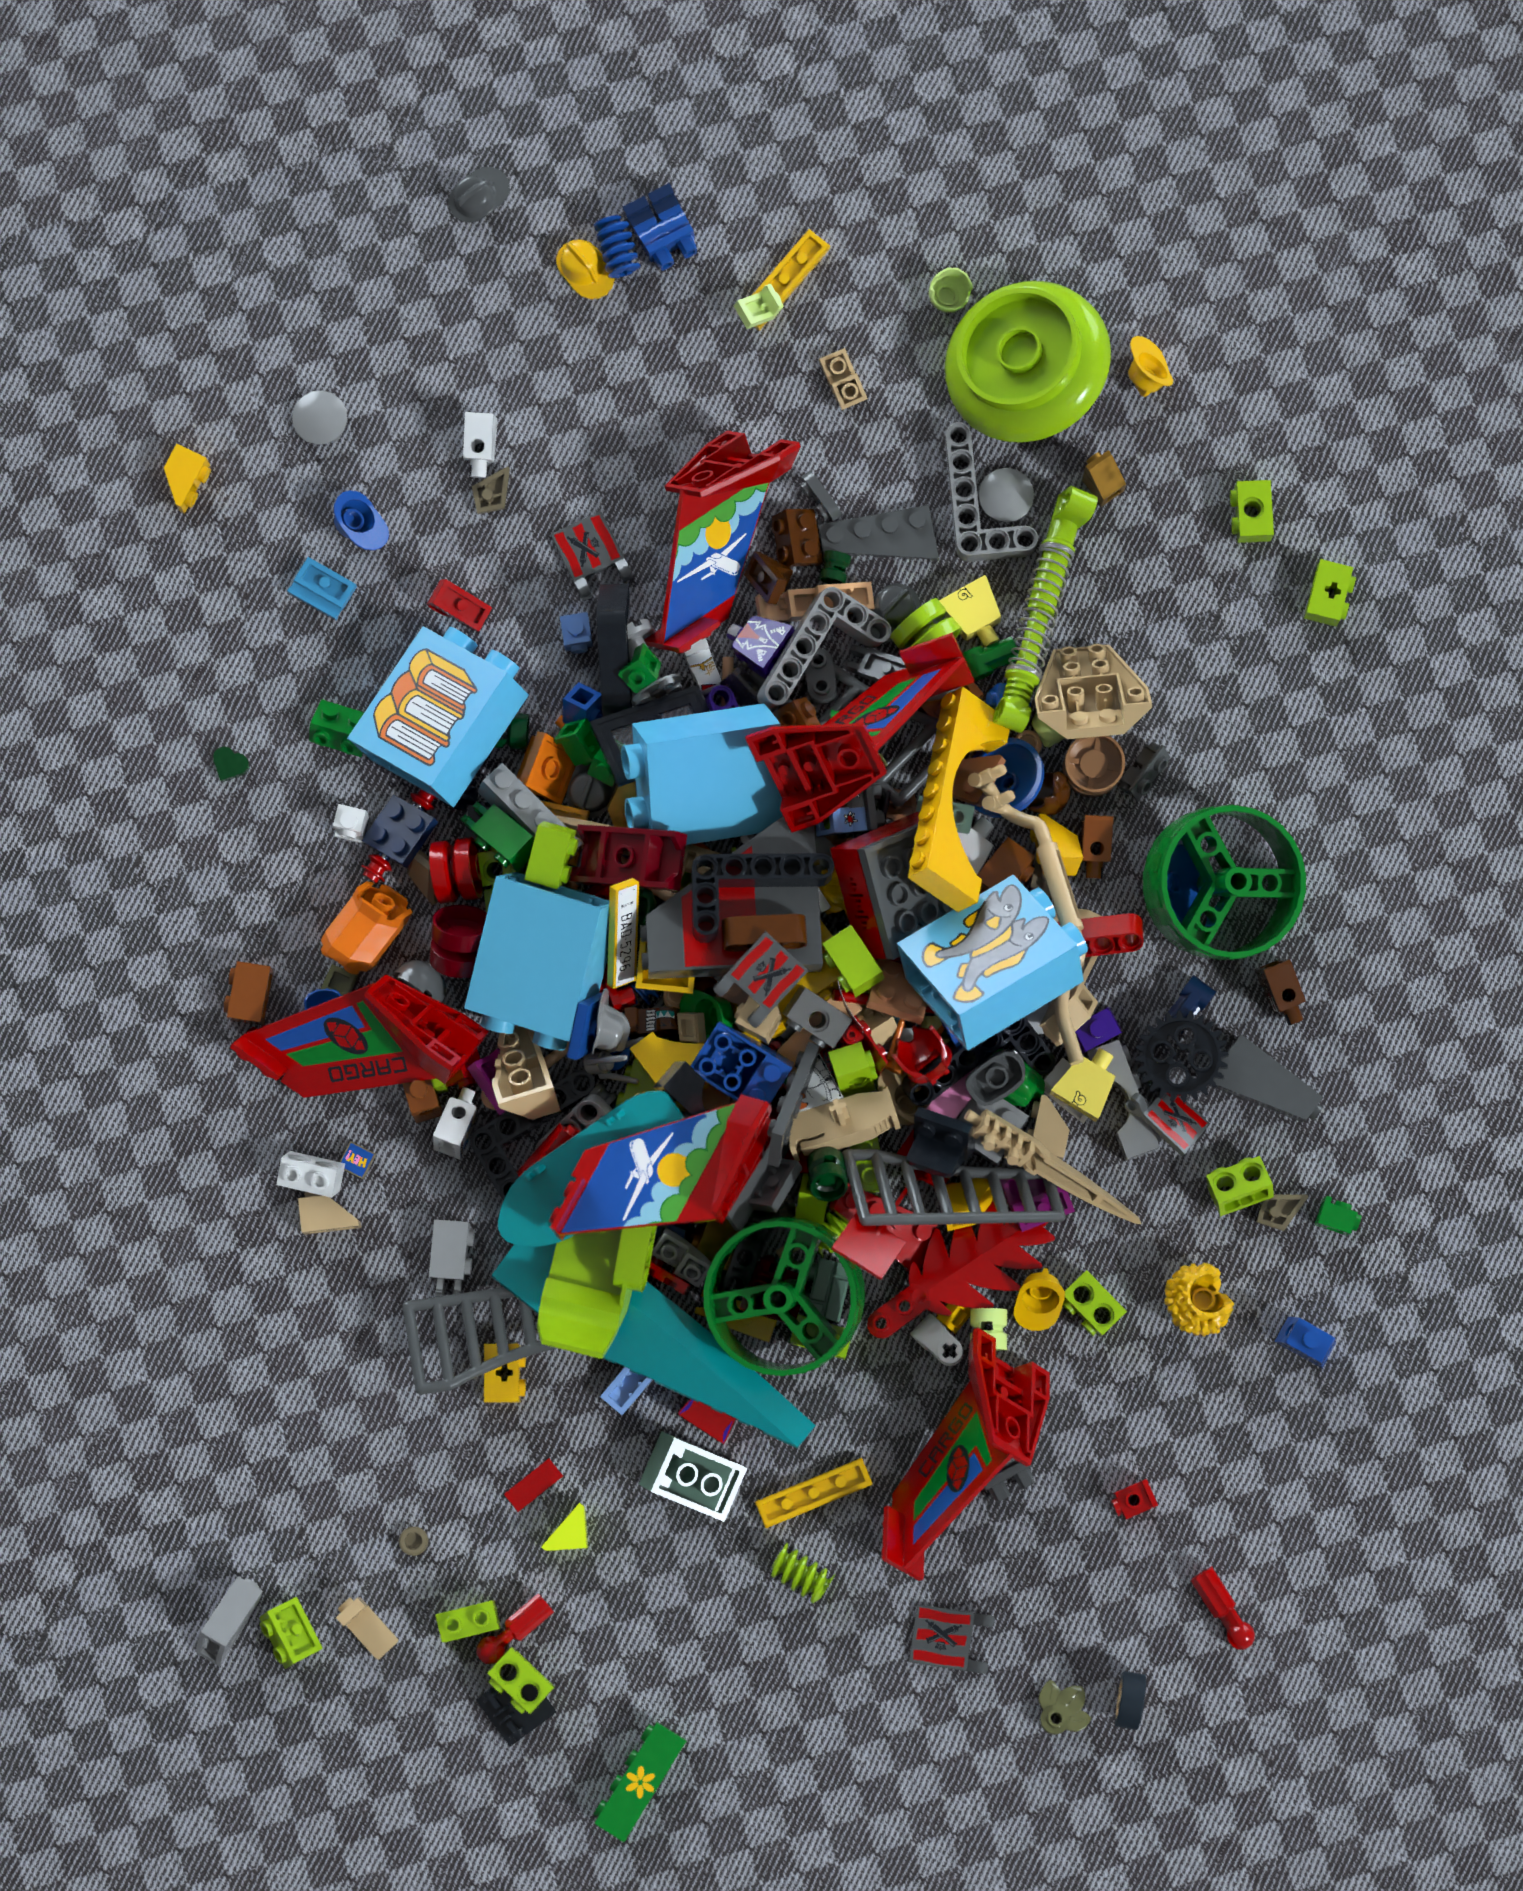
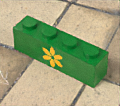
(640, 1781)

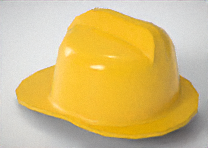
(584, 269)
(1148, 367)
(1039, 1301)

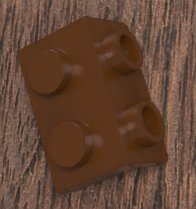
(797, 538)

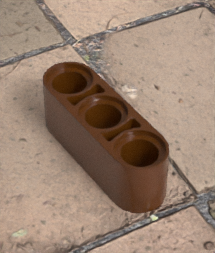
(743, 931)

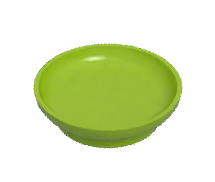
(1027, 361)

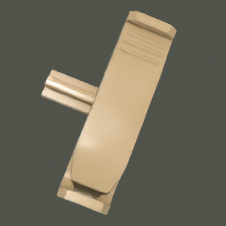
(843, 1122)

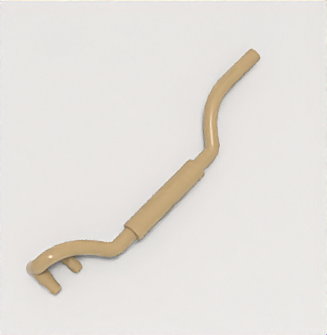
(1055, 877)

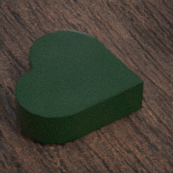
(230, 764)

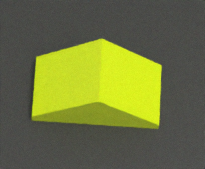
(571, 1532)

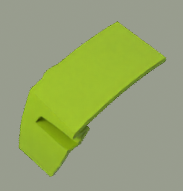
(593, 1288)

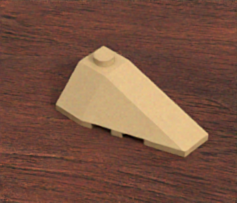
(522, 1077)

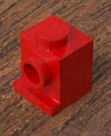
(1142, 1491)

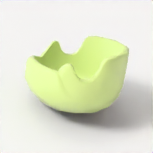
(950, 290)

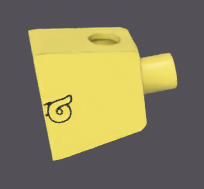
(974, 611)
(1086, 1085)

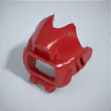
(921, 1051)

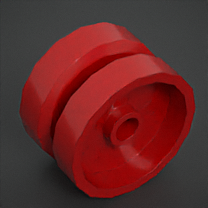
(455, 870)

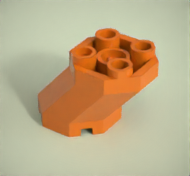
(365, 927)

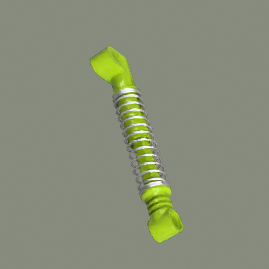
(1071, 512)

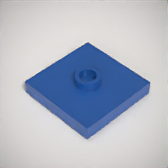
(584, 1027)

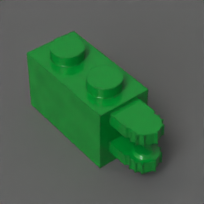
(500, 835)

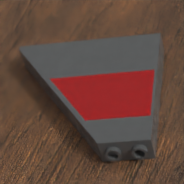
(668, 928)

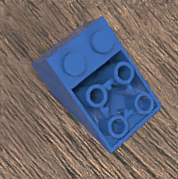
(741, 1065)

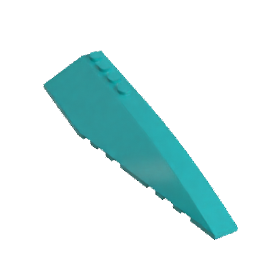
(671, 1350)

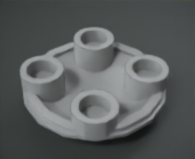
(319, 417)
(1006, 495)

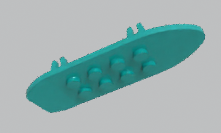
(541, 1187)

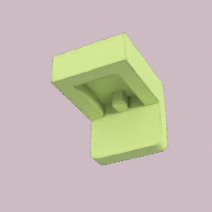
(759, 307)

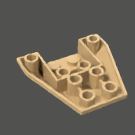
(1090, 693)

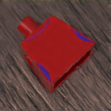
(708, 1420)

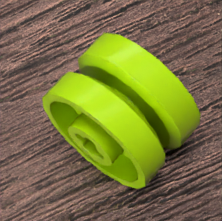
(924, 625)

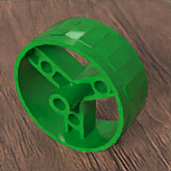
(1228, 882)
(722, 1306)

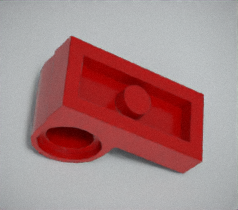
(457, 603)

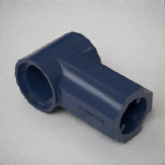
(1192, 998)

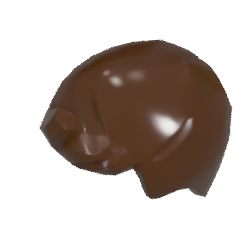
(1052, 795)

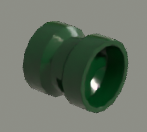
(834, 567)

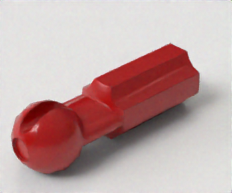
(1221, 1605)
(517, 1627)

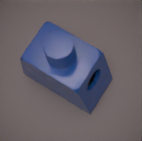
(1306, 1340)

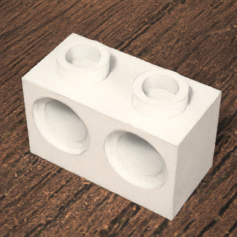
(310, 1174)

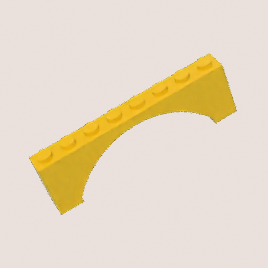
(938, 855)
(659, 1054)

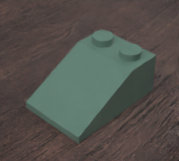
(692, 1476)

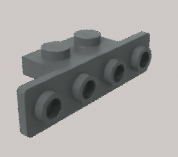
(765, 1189)

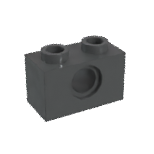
(833, 1020)

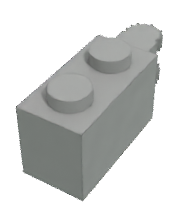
(450, 1254)

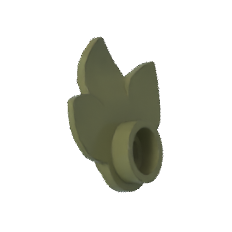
(1064, 1704)

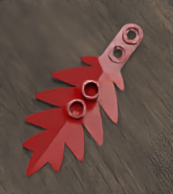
(970, 1262)

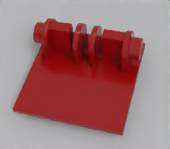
(854, 1035)

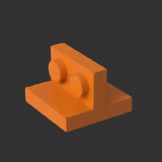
(546, 768)

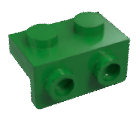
(333, 725)

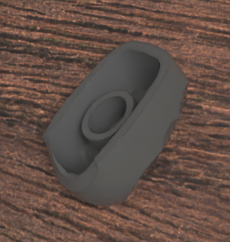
(996, 1077)

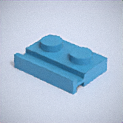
(322, 588)

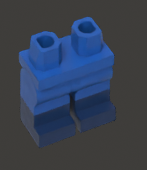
(660, 237)

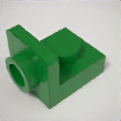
(642, 669)

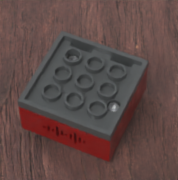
(877, 890)

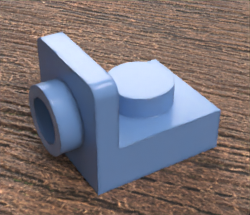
(576, 632)

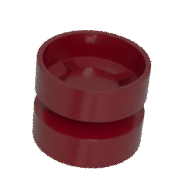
(456, 939)

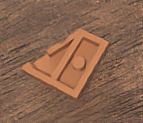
(961, 787)

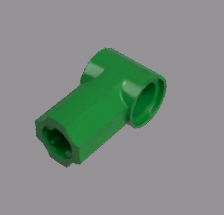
(984, 660)

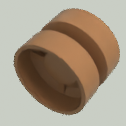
(1094, 765)

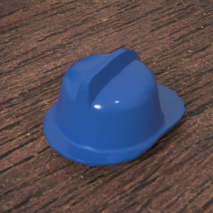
(360, 521)

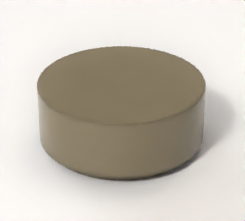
(413, 1541)

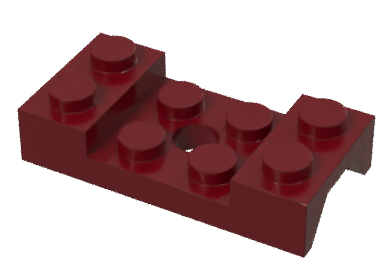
(654, 857)

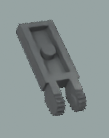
(874, 663)

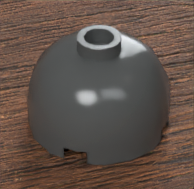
(421, 977)

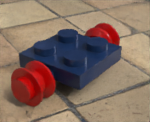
(398, 833)

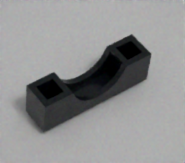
(683, 1087)

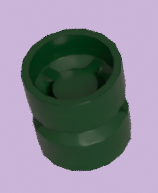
(517, 733)
(827, 1174)

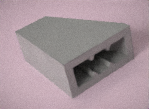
(228, 1620)

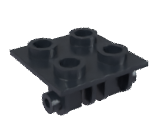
(507, 1719)

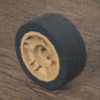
(1130, 1700)

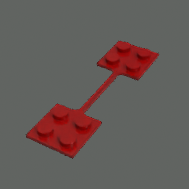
(875, 1246)

